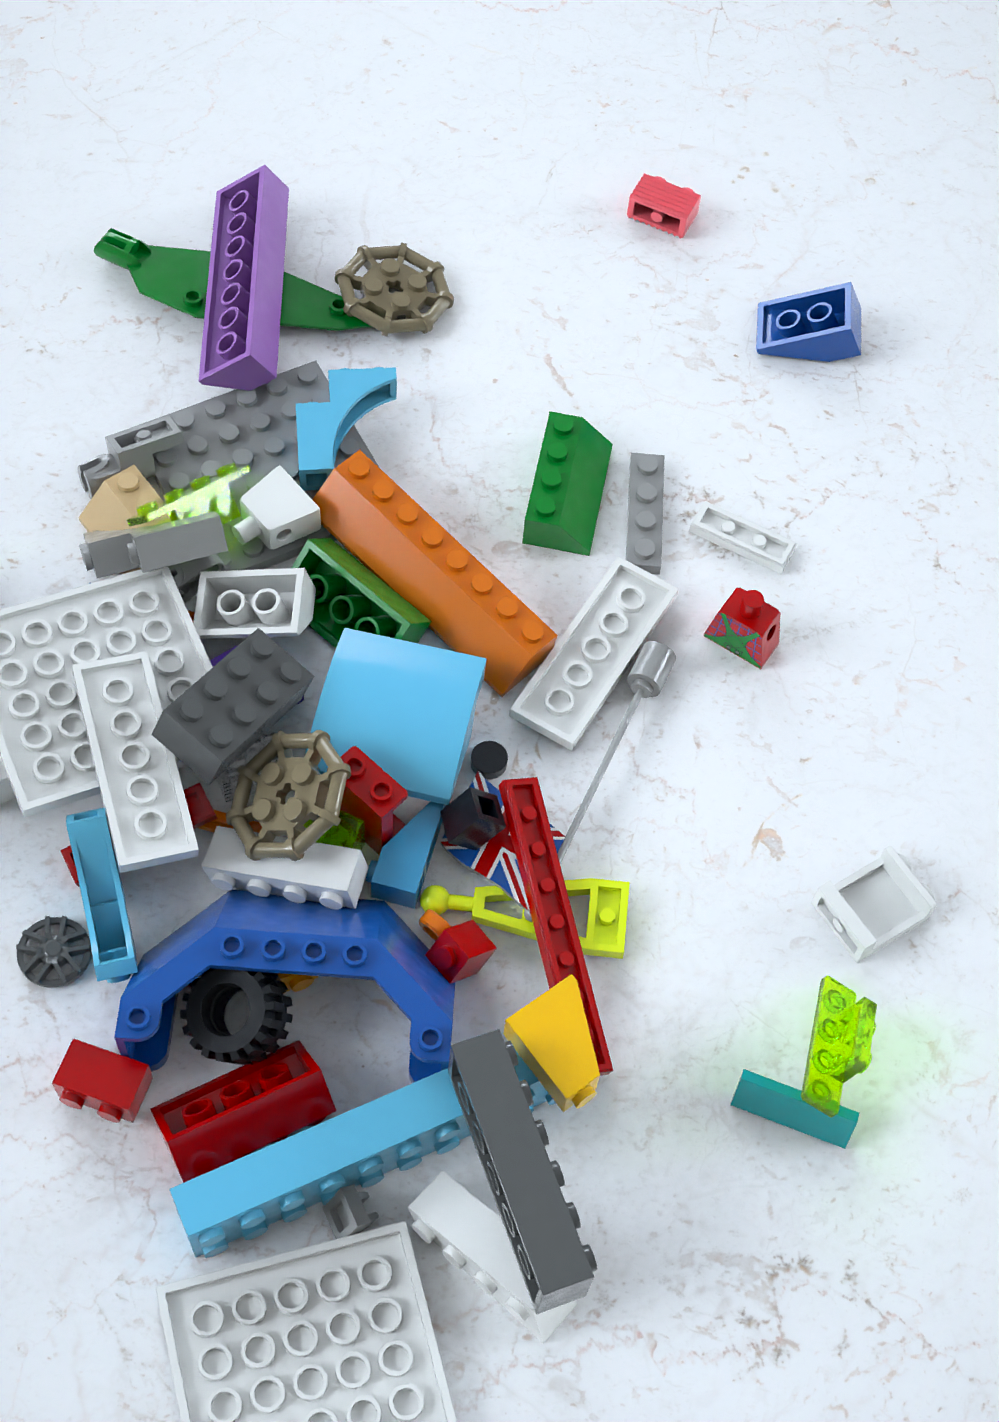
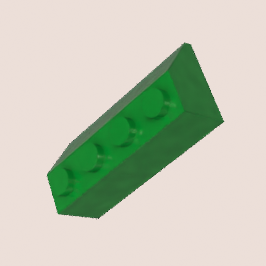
(567, 485)
(355, 597)

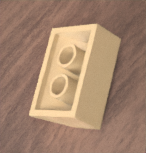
(117, 502)

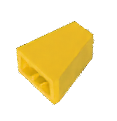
(557, 1044)

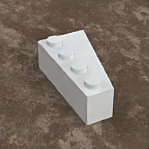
(477, 1242)

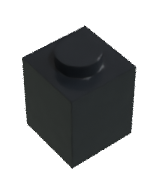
(472, 819)

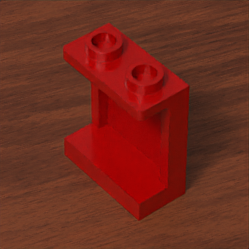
(372, 798)

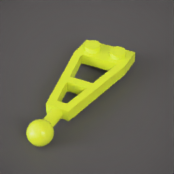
(605, 914)

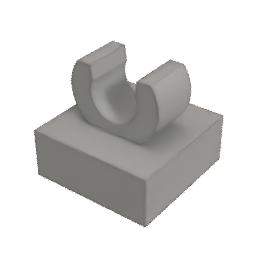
(347, 1213)

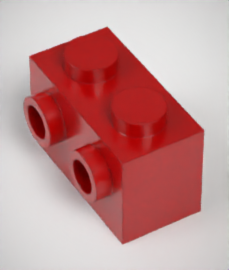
(102, 1081)

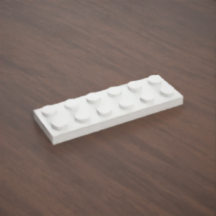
(593, 653)
(132, 767)

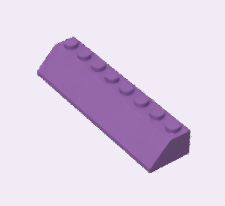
(245, 283)

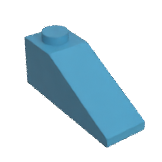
(406, 858)

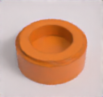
(433, 924)

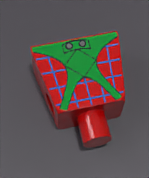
(746, 627)

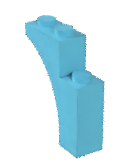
(325, 424)
(102, 896)

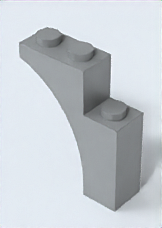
(153, 545)

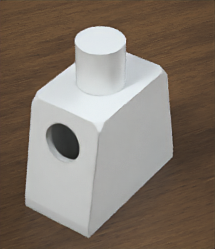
(276, 512)

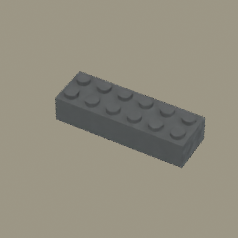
(520, 1171)

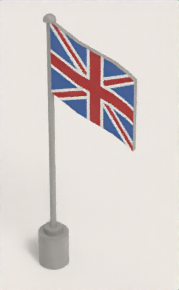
(497, 857)

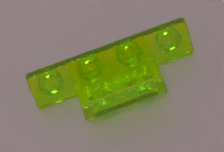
(204, 497)
(837, 1044)

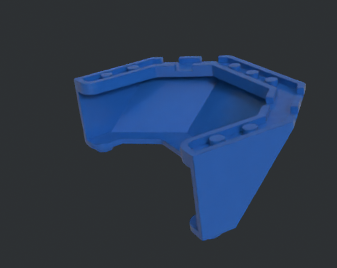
(297, 939)

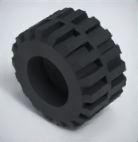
(262, 1029)

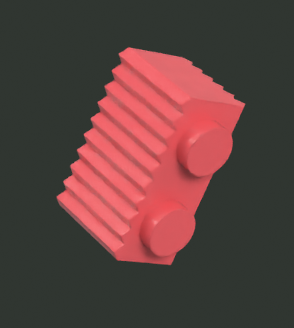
(663, 205)

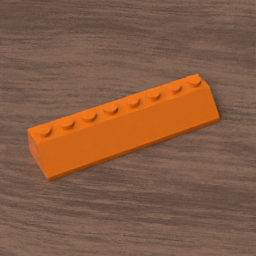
(432, 572)

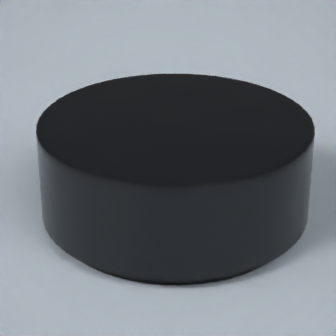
(489, 759)

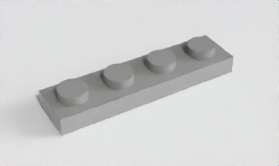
(645, 511)

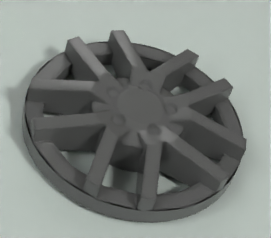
(53, 951)

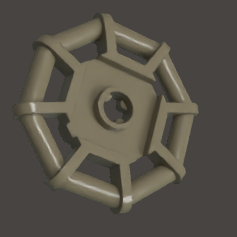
(379, 306)
(276, 782)

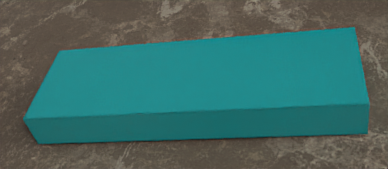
(784, 1106)

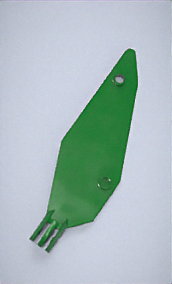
(181, 280)

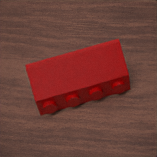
(243, 1111)

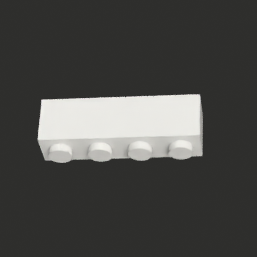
(323, 875)

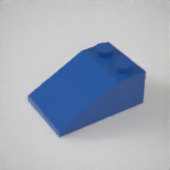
(811, 325)

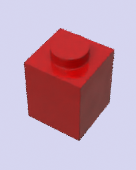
(461, 951)

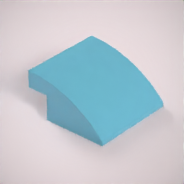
(402, 708)

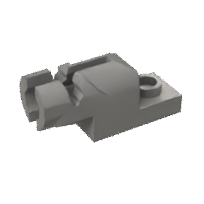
(130, 448)

